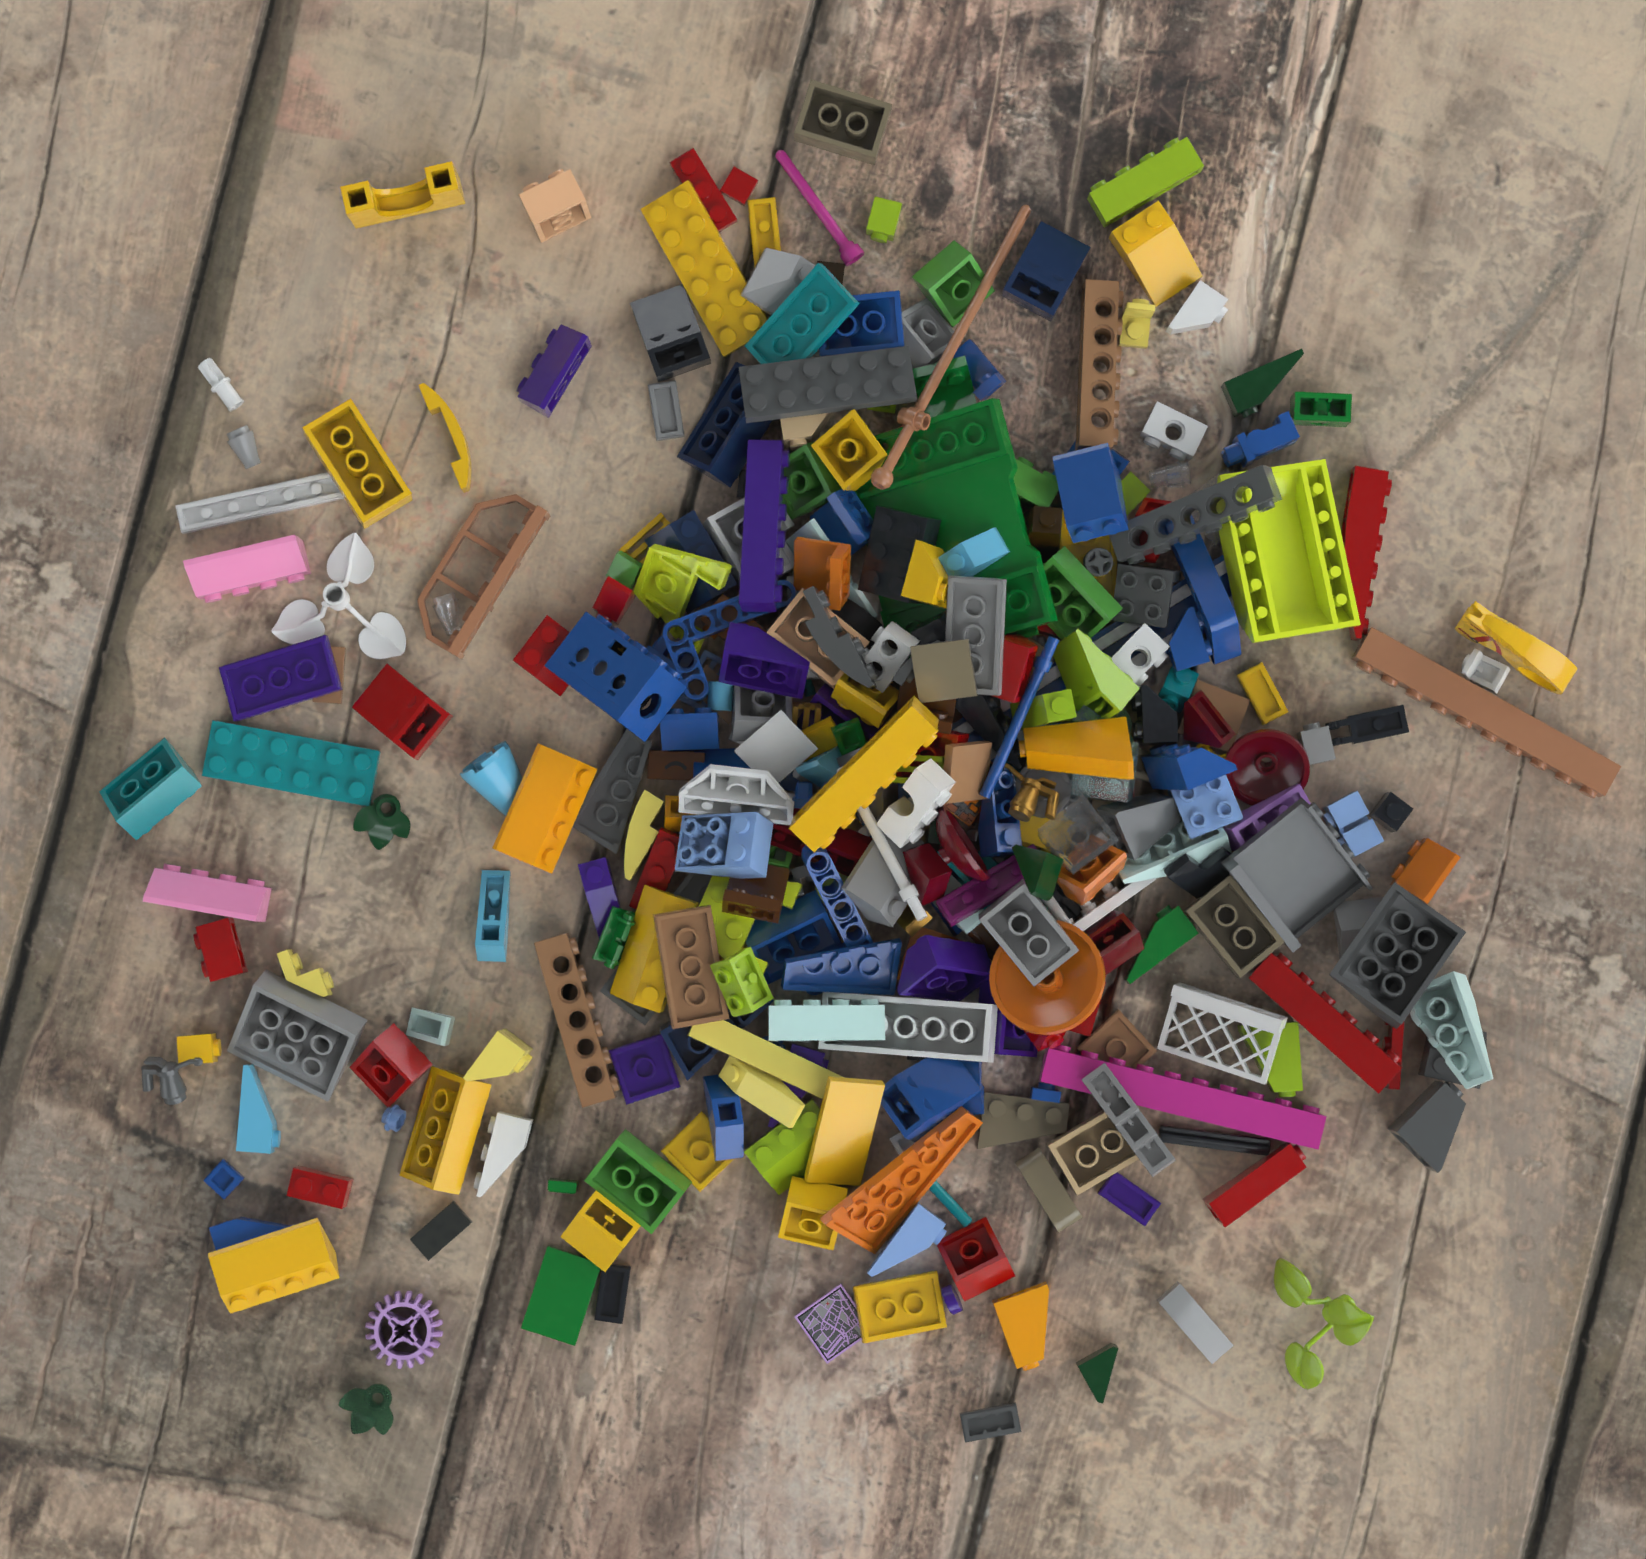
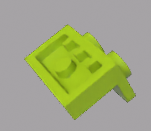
(742, 982)

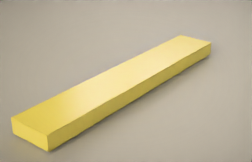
(763, 1056)

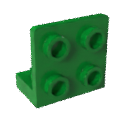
(953, 390)

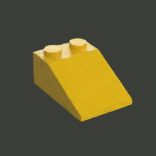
(1155, 254)

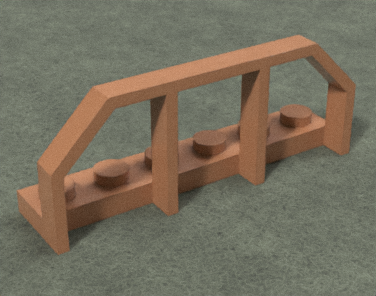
(490, 591)

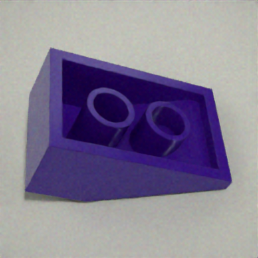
(761, 662)

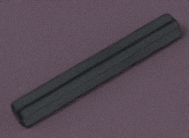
(1214, 1140)

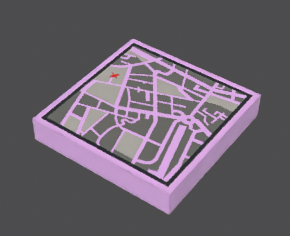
(831, 1323)

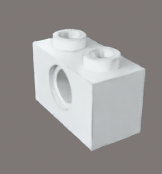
(1190, 431)
(1150, 645)

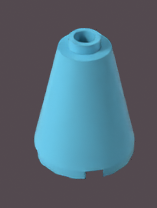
(495, 776)

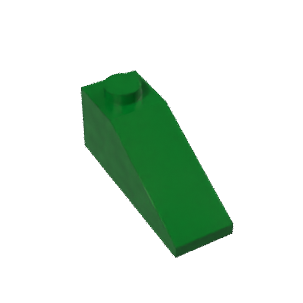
(1163, 938)

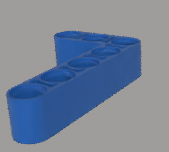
(1210, 596)
(718, 625)
(832, 896)

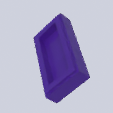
(1129, 1198)

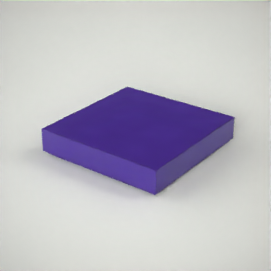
(644, 1068)

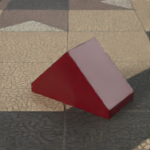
(927, 872)

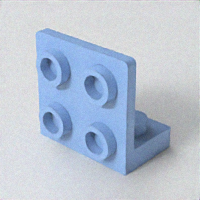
(1207, 807)

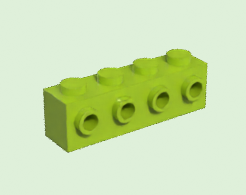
(1145, 181)

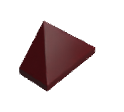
(1204, 722)

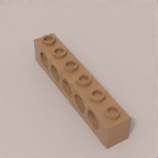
(1107, 295)
(588, 1091)

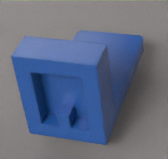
(984, 375)

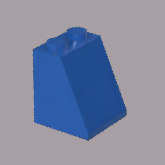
(1090, 493)

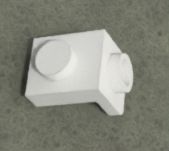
(1484, 671)

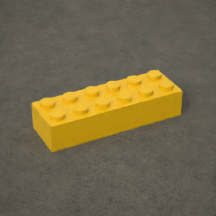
(864, 774)

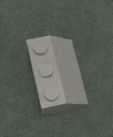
(874, 887)

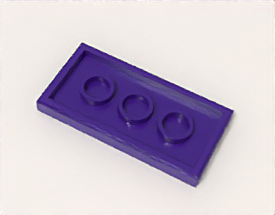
(280, 678)

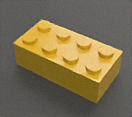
(357, 463)

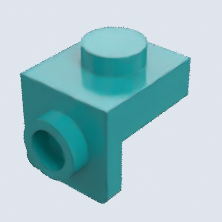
(1178, 688)

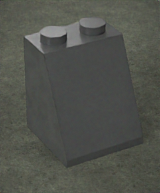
(1430, 1124)

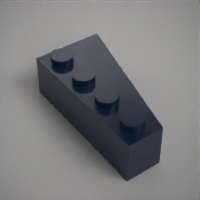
(693, 1054)

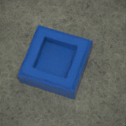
(223, 1179)

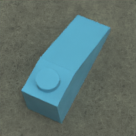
(493, 916)
(256, 1120)

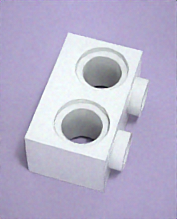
(887, 657)

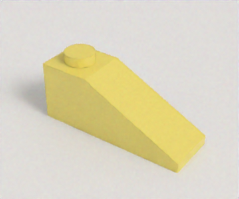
(762, 1091)

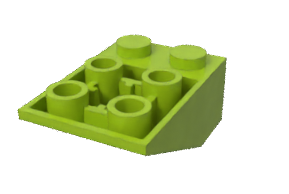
(1092, 676)

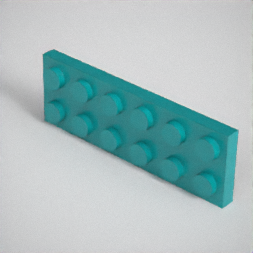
(291, 763)

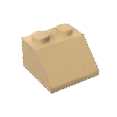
(802, 429)

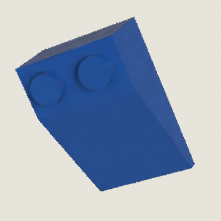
(871, 326)

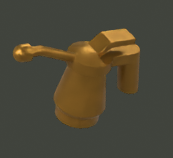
(1025, 800)

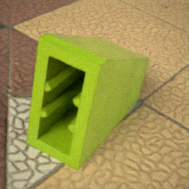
(1048, 709)
(1286, 1068)

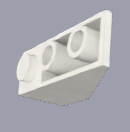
(507, 1141)

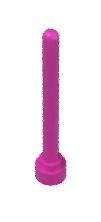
(849, 251)

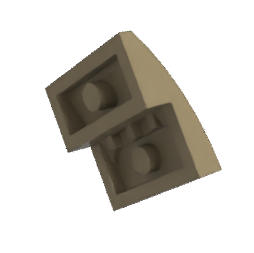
(943, 670)

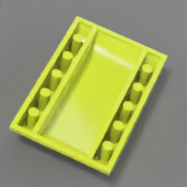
(1290, 561)

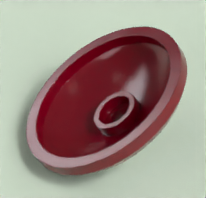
(1259, 779)
(958, 847)

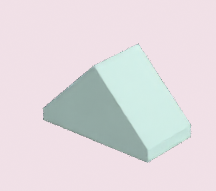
(430, 1026)

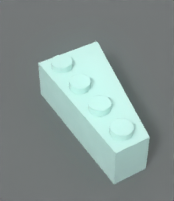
(826, 1022)

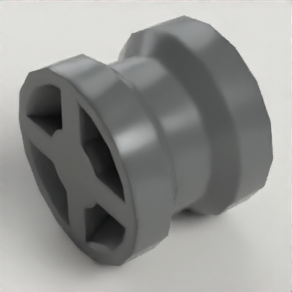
(1101, 564)

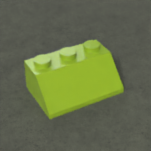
(785, 1150)

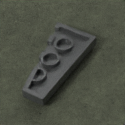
(613, 793)

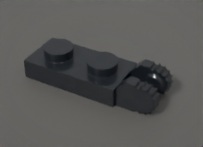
(1372, 725)

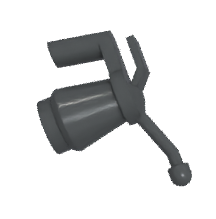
(171, 1084)

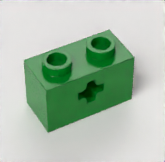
(1321, 409)

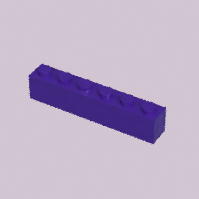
(762, 526)

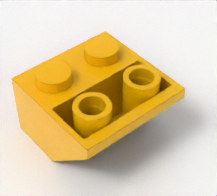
(600, 1231)

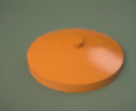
(1058, 1000)

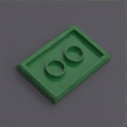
(561, 1296)

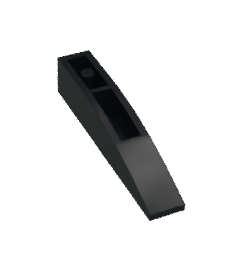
(980, 711)

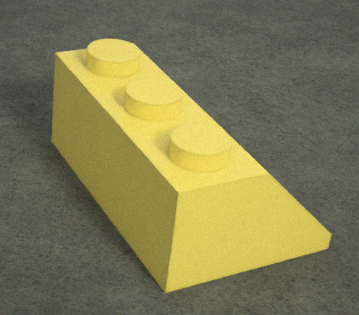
(500, 1057)

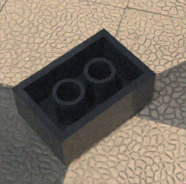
(891, 550)

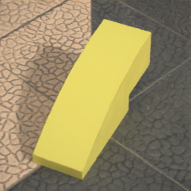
(640, 833)

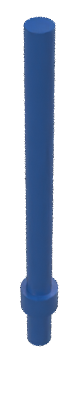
(1042, 664)

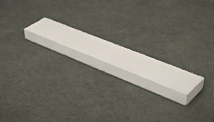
(257, 502)

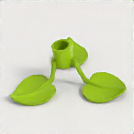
(1341, 1313)

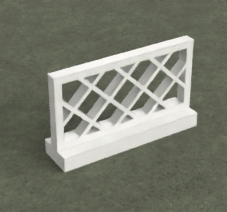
(1229, 1009)

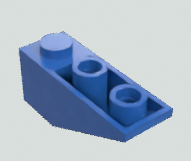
(996, 827)
(241, 1230)

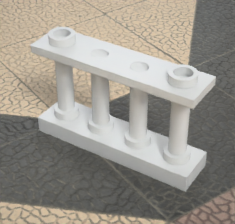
(1092, 912)

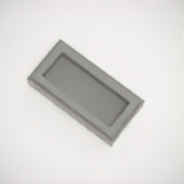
(666, 410)

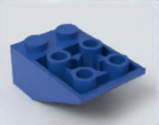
(927, 1095)

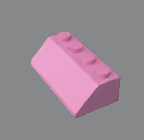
(247, 568)
(208, 894)

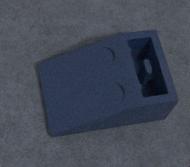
(1045, 271)

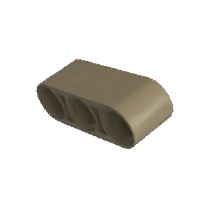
(1048, 1190)

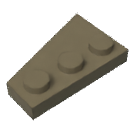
(1018, 1119)

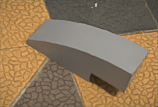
(1194, 1322)

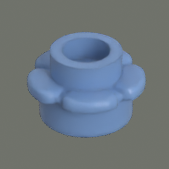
(394, 1118)

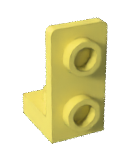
(1136, 323)

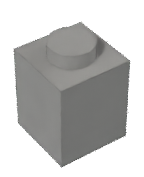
(1317, 743)

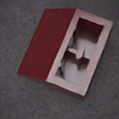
(1115, 939)

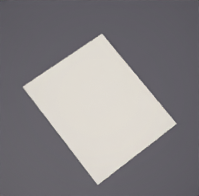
(776, 747)

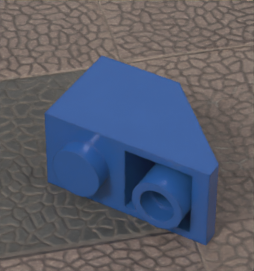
(1187, 642)

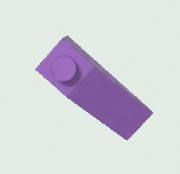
(1261, 814)

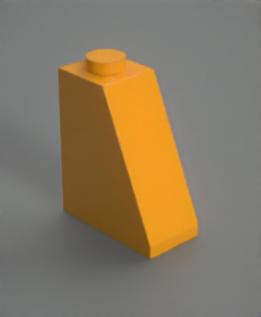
(1024, 1324)

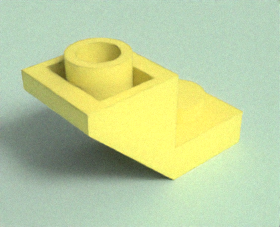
(314, 981)

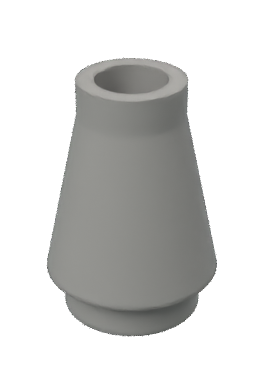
(244, 446)

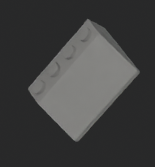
(296, 1034)

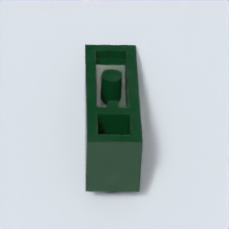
(1253, 387)

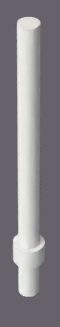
(907, 891)

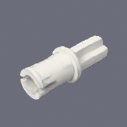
(220, 384)

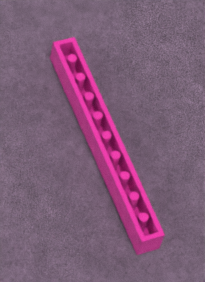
(1192, 1098)

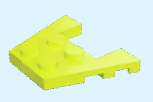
(669, 580)
(734, 929)

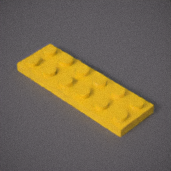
(704, 266)

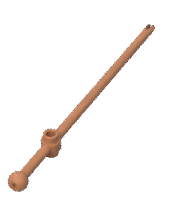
(914, 417)

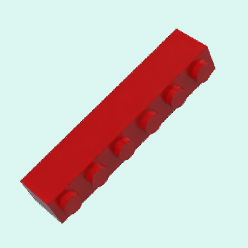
(1325, 1022)

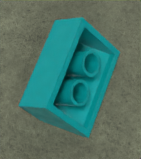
(150, 789)

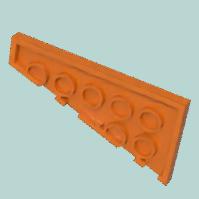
(888, 1197)

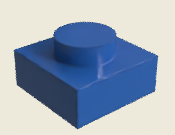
(1045, 1092)

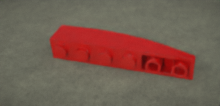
(1361, 535)

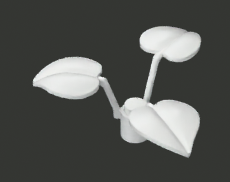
(353, 563)

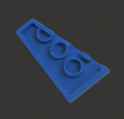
(853, 969)

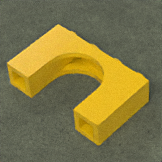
(373, 206)

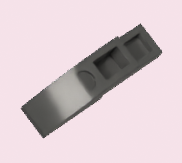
(842, 651)

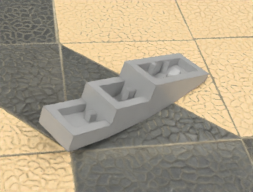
(1128, 1120)

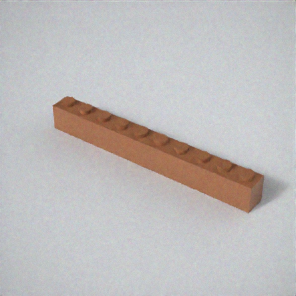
(1486, 713)

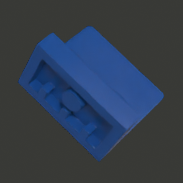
(845, 520)

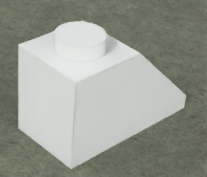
(1199, 310)

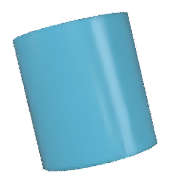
(720, 696)

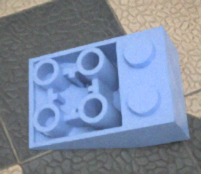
(725, 845)

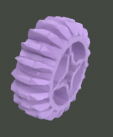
(413, 1338)

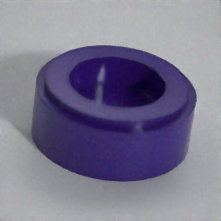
(952, 1299)

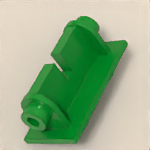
(614, 937)

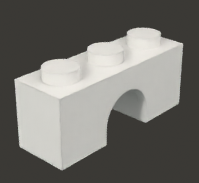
(929, 789)

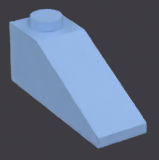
(912, 1237)

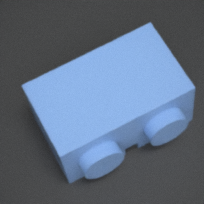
(1351, 822)

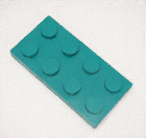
(803, 319)

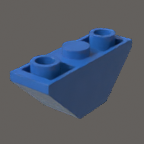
(724, 1119)

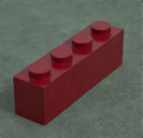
(843, 850)

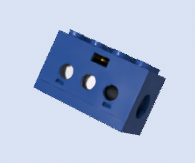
(616, 674)

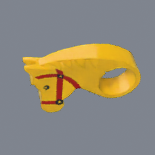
(1519, 648)

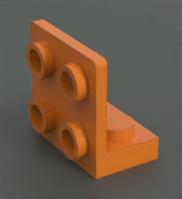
(824, 567)

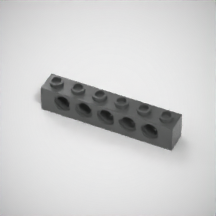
(1264, 495)

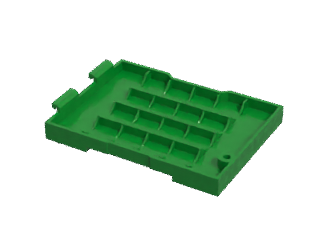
(965, 478)

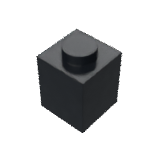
(1391, 812)

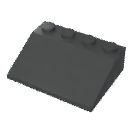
(1396, 955)

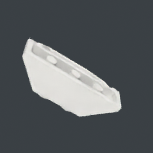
(736, 790)

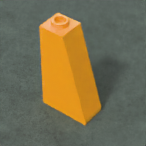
(1080, 748)

